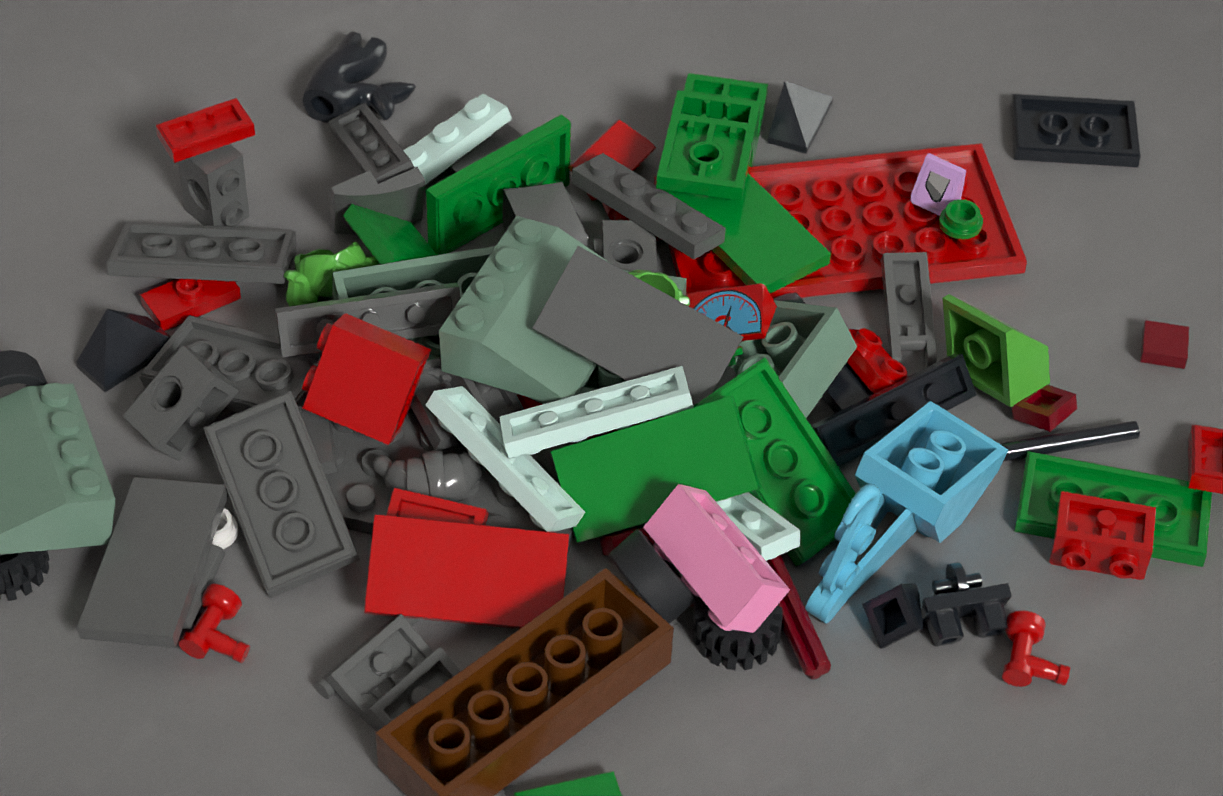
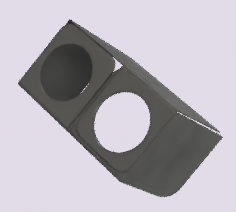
(546, 205)

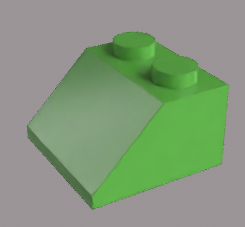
(996, 354)

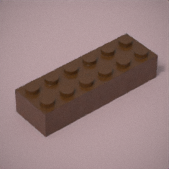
(527, 694)

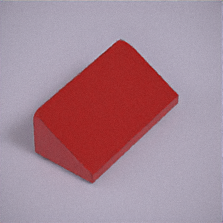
(620, 144)

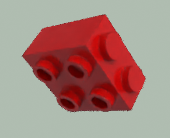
(364, 377)

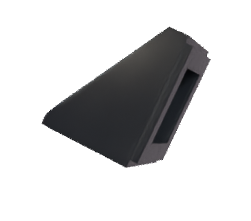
(895, 614)

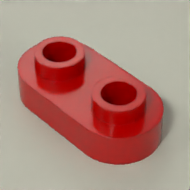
(873, 362)

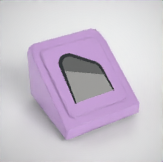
(937, 184)

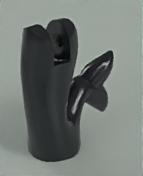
(336, 85)

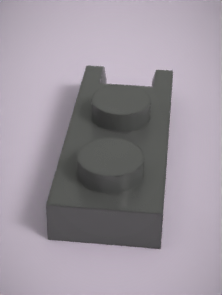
(908, 305)

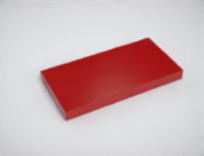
(463, 572)

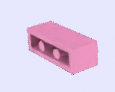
(715, 559)

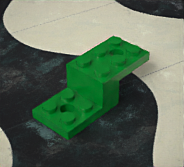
(708, 122)

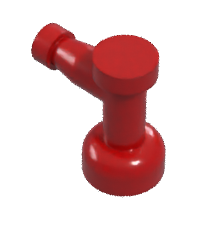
(219, 604)
(1025, 630)

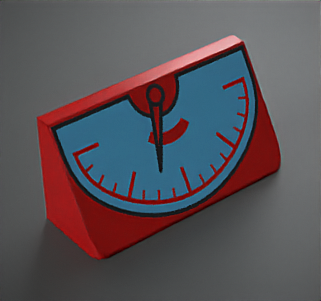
(740, 308)

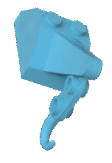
(926, 475)

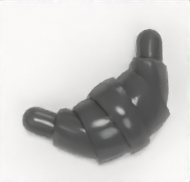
(433, 474)

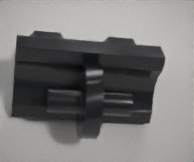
(984, 604)

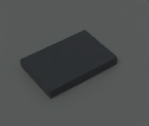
(1075, 130)

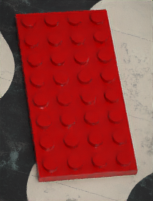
(864, 210)

